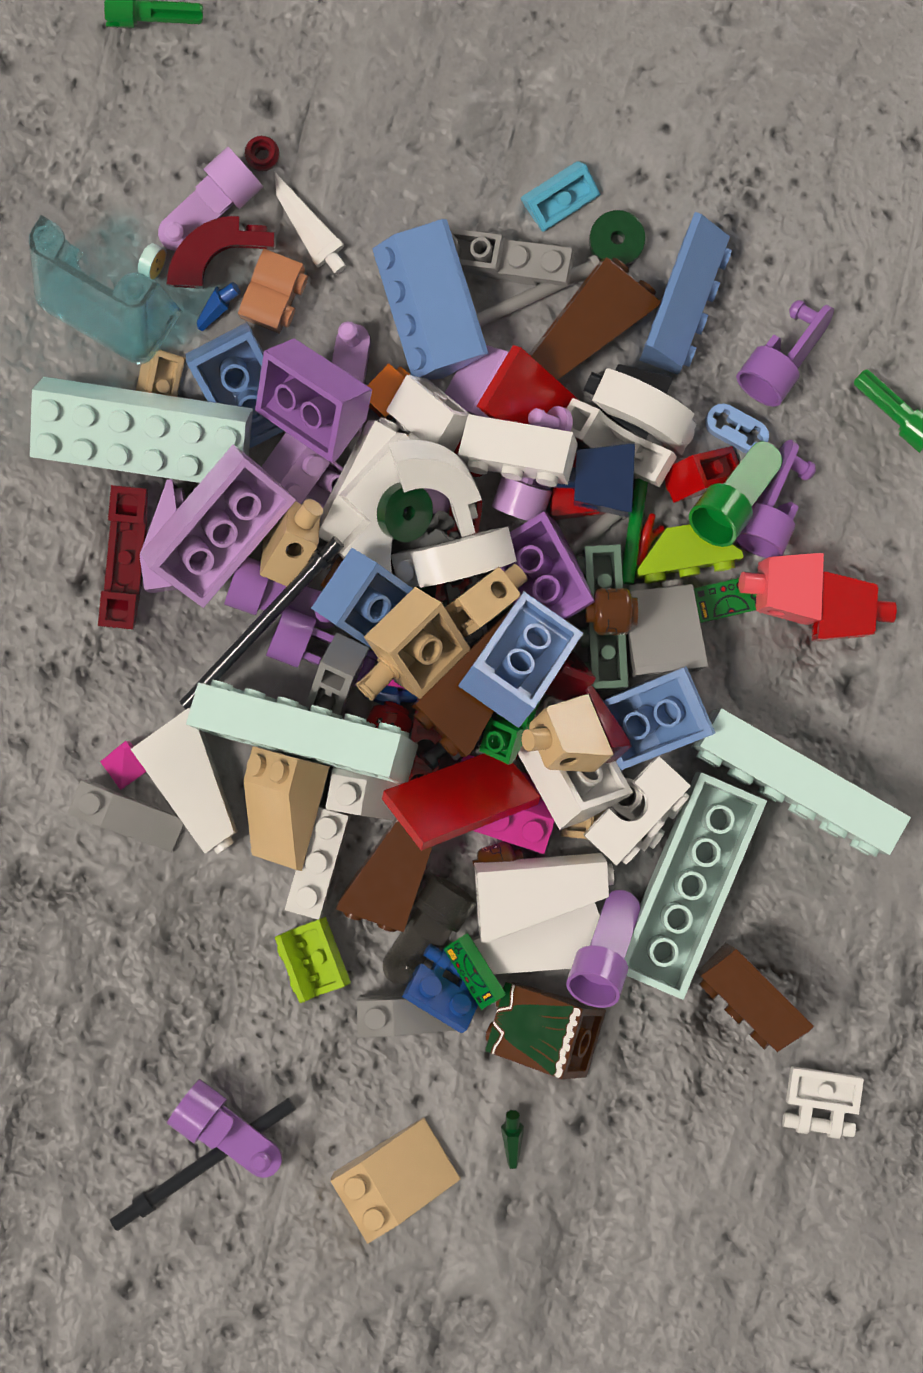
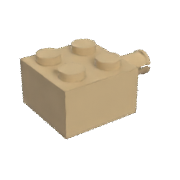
(413, 646)

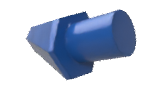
(217, 304)
(393, 695)

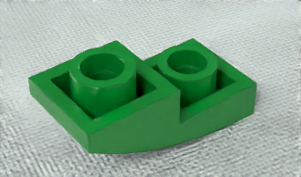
(503, 739)

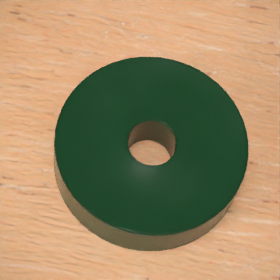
(617, 223)
(391, 510)

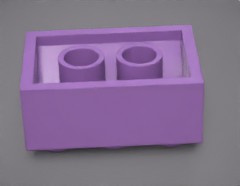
(311, 398)

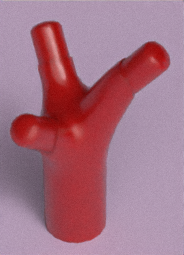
(648, 534)

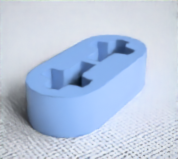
(740, 421)

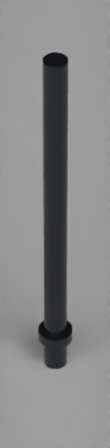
(321, 559)

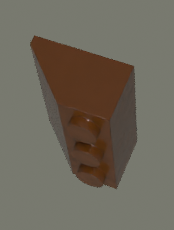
(752, 999)

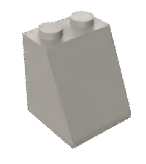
(666, 631)

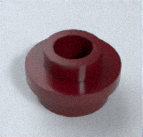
(262, 143)

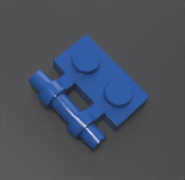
(438, 995)

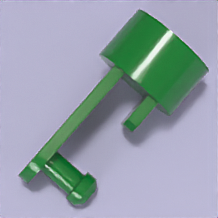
(727, 507)

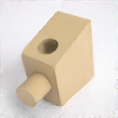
(300, 531)
(486, 599)
(568, 736)

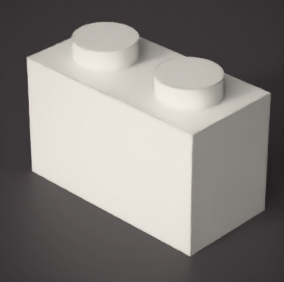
(428, 412)

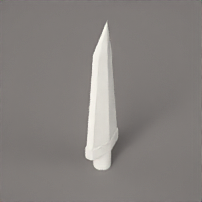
(313, 232)

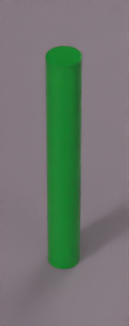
(634, 531)

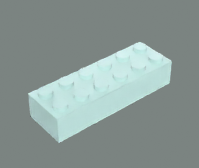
(133, 429)
(302, 733)
(803, 783)
(691, 883)

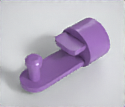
(771, 374)
(772, 527)
(254, 592)
(292, 638)
(601, 968)
(205, 1118)

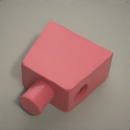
(787, 587)

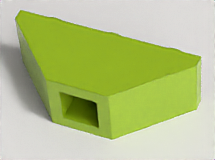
(685, 552)

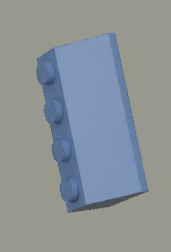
(686, 296)
(430, 300)

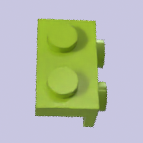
(312, 959)

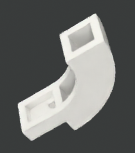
(646, 408)
(596, 430)
(438, 468)
(455, 558)

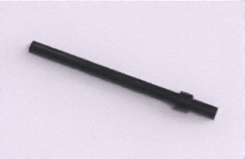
(145, 1202)

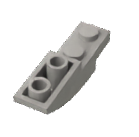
(512, 260)

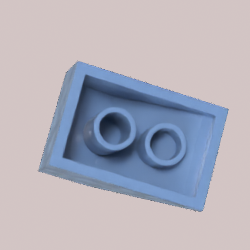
(230, 375)
(359, 595)
(521, 660)
(659, 716)

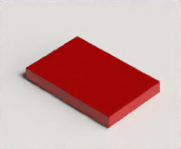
(521, 387)

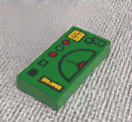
(723, 601)
(474, 971)

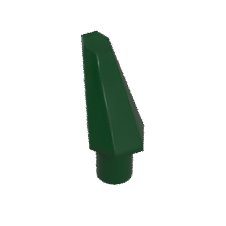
(512, 1135)

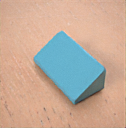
(560, 195)

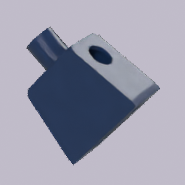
(604, 479)

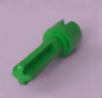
(128, 12)
(891, 404)

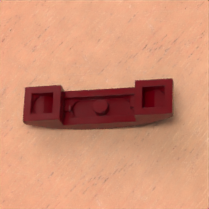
(123, 568)

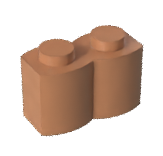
(272, 291)

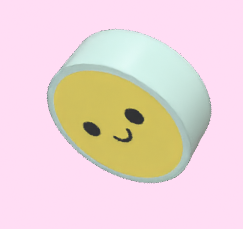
(152, 261)

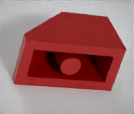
(699, 471)

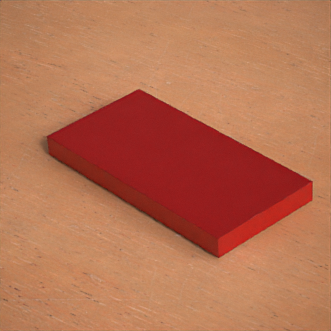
(459, 799)

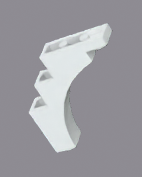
(363, 496)

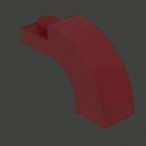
(209, 240)

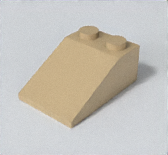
(282, 805)
(394, 1179)

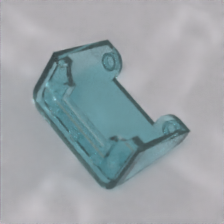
(126, 320)

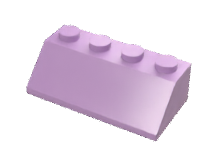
(217, 526)

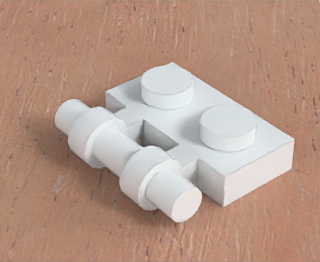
(824, 1091)

